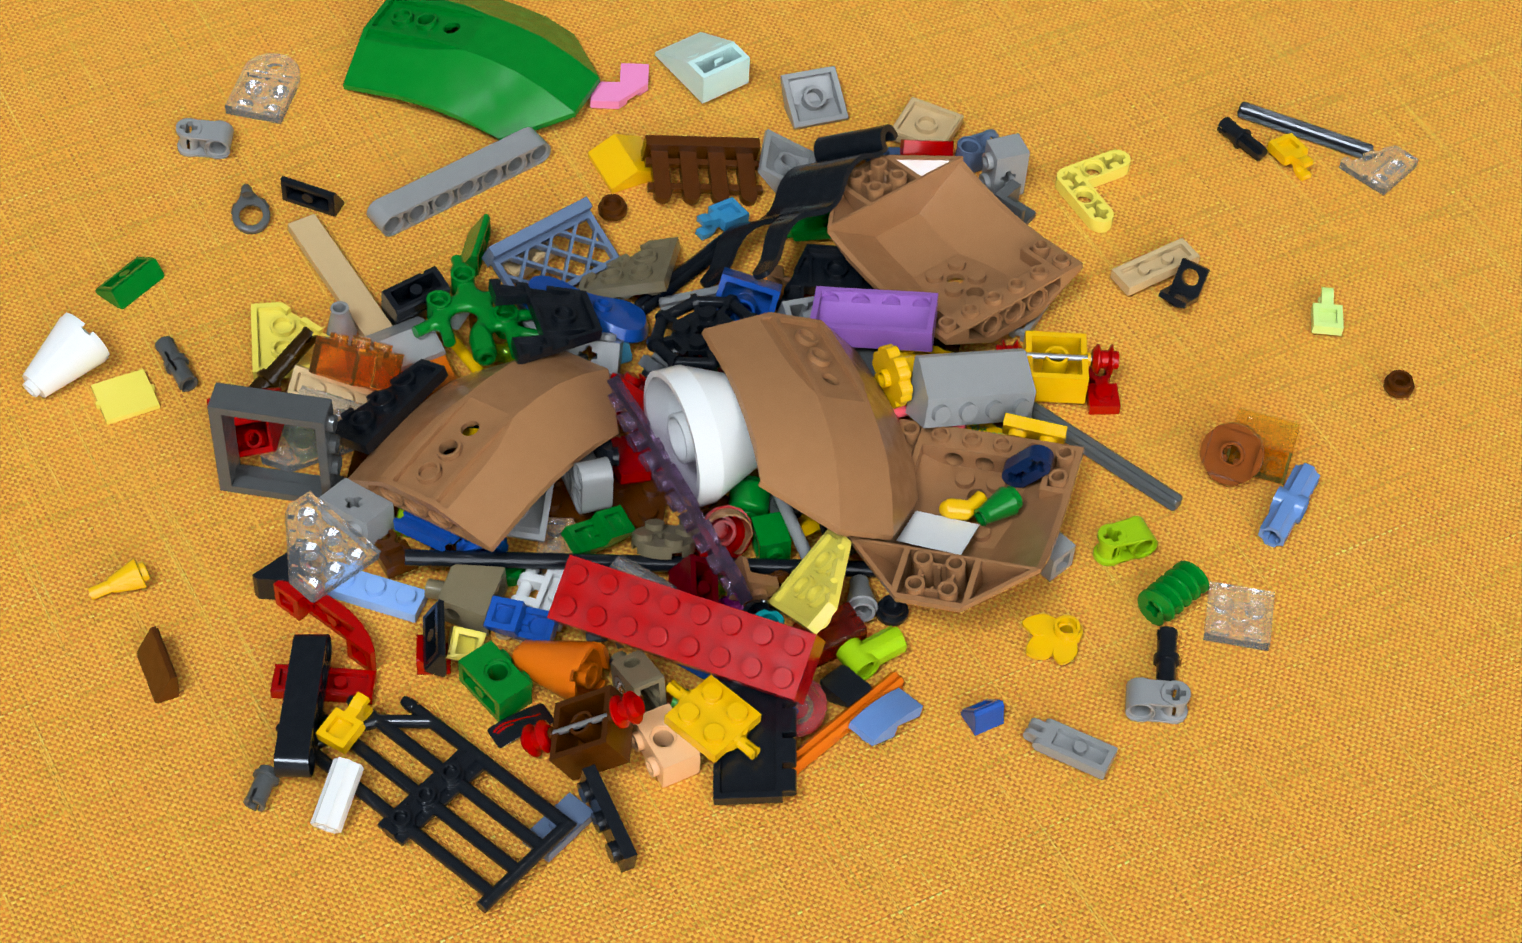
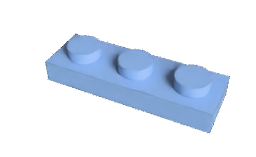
(382, 596)

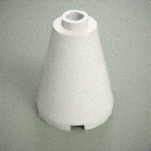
(64, 357)

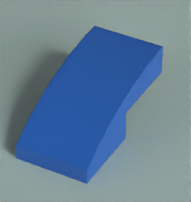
(519, 621)

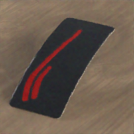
(512, 726)

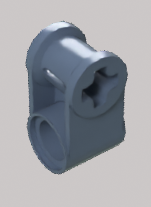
(973, 147)

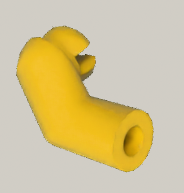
(960, 508)

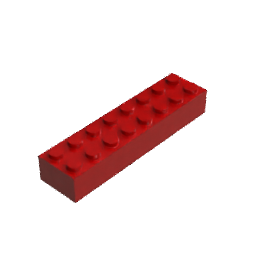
(687, 629)

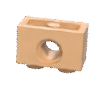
(667, 763)

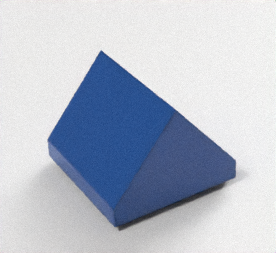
(984, 715)

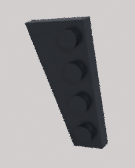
(389, 407)

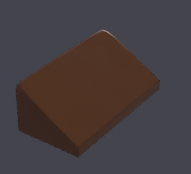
(158, 667)

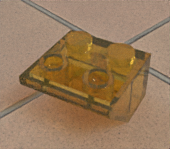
(1278, 442)

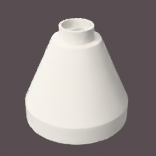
(700, 428)

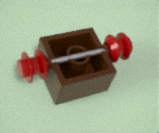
(587, 731)

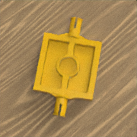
(712, 719)

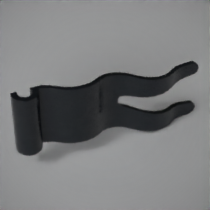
(802, 194)

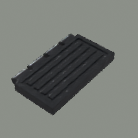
(771, 773)

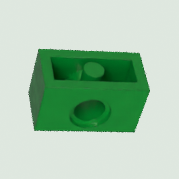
(495, 681)

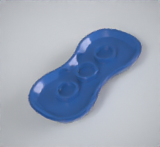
(614, 314)

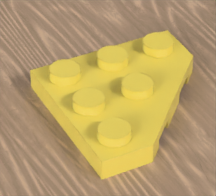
(273, 330)
(815, 585)

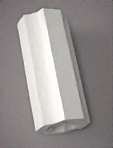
(337, 795)

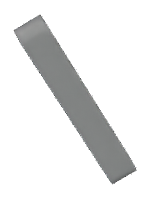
(458, 181)

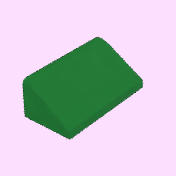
(477, 243)
(131, 282)

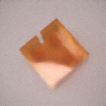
(355, 360)

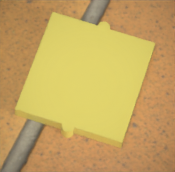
(125, 396)

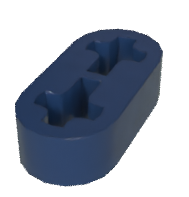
(1033, 461)

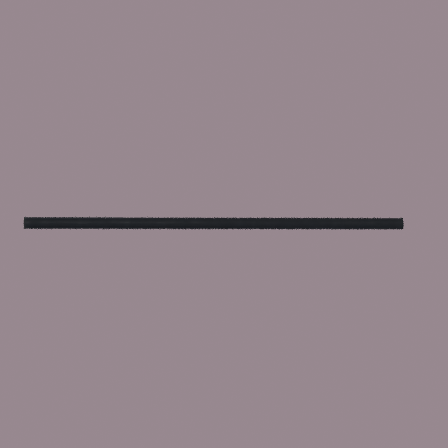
(535, 560)

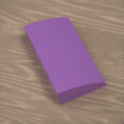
(878, 316)

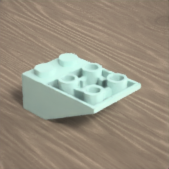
(707, 65)

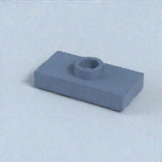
(574, 809)

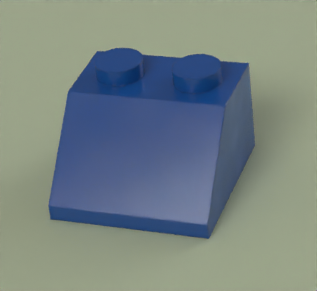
(756, 295)

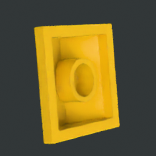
(620, 162)

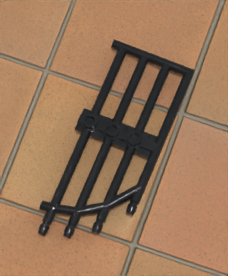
(440, 789)

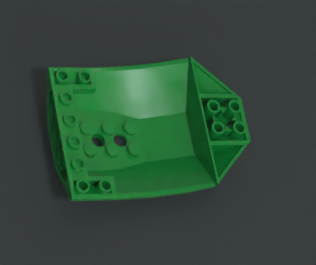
(493, 73)

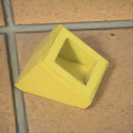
(463, 641)

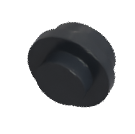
(891, 612)

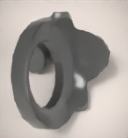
(246, 199)

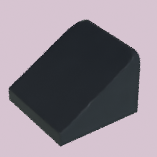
(844, 686)

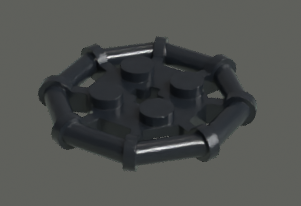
(687, 331)

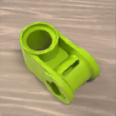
(1127, 539)

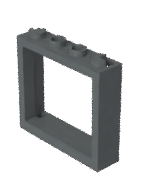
(275, 407)

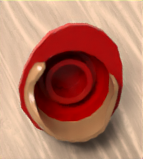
(732, 528)

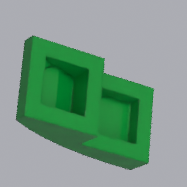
(599, 532)

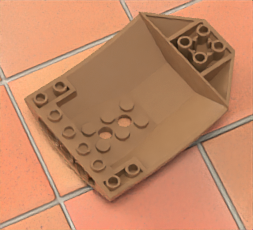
(933, 220)
(818, 423)
(530, 433)
(999, 555)

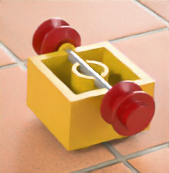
(1061, 364)

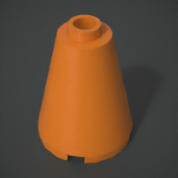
(563, 666)

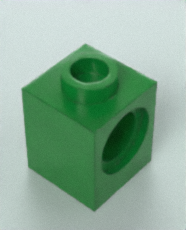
(770, 536)

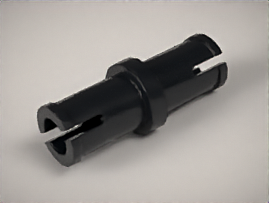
(1166, 657)

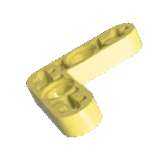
(1111, 166)

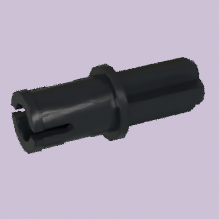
(1242, 138)

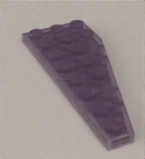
(679, 495)

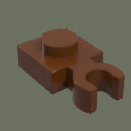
(393, 555)

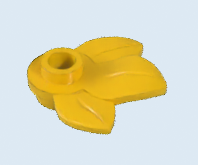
(1050, 638)

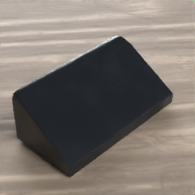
(310, 196)
(435, 640)

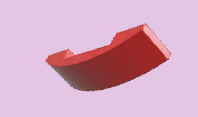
(332, 615)

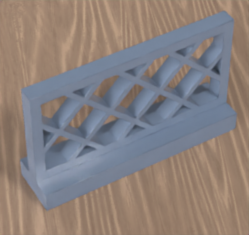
(545, 230)

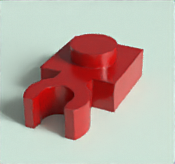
(1102, 395)

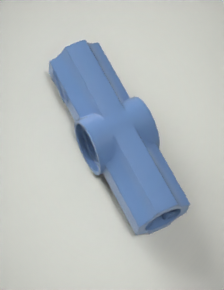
(1289, 505)

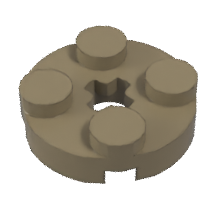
(662, 540)

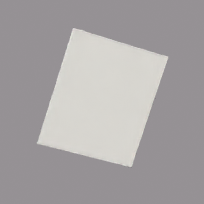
(938, 532)

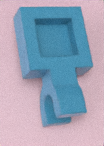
(722, 215)

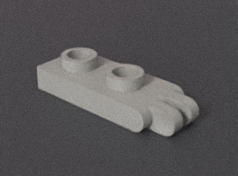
(1071, 746)

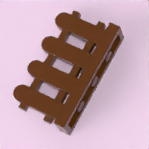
(702, 152)

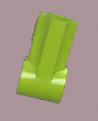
(867, 655)

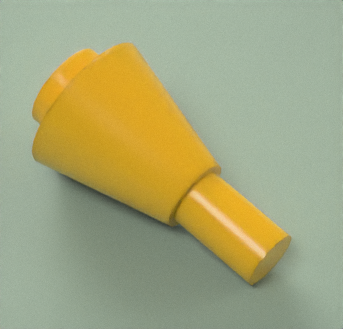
(127, 578)

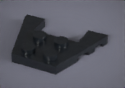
(821, 267)
(559, 314)

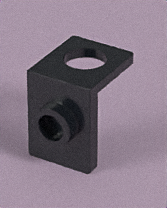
(1180, 293)

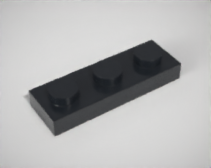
(606, 819)

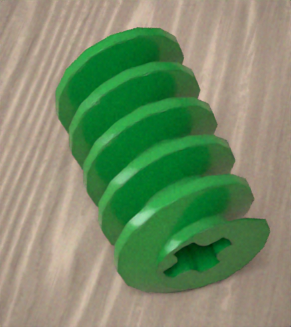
(1172, 592)

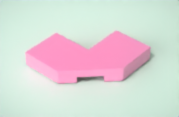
(615, 94)

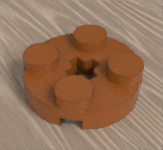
(1216, 461)

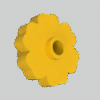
(894, 374)

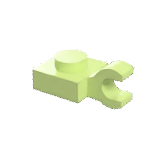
(1325, 315)

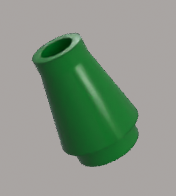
(1000, 505)

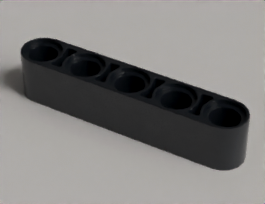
(302, 705)

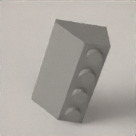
(970, 387)

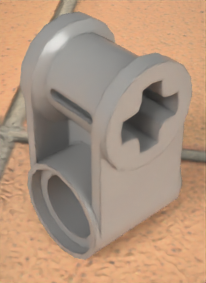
(206, 139)
(1153, 700)

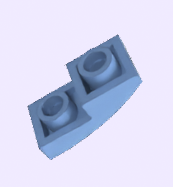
(883, 716)

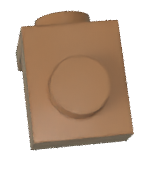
(760, 585)

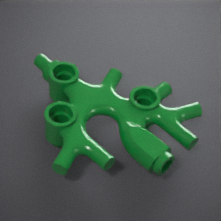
(469, 299)

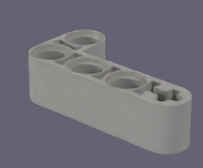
(590, 484)

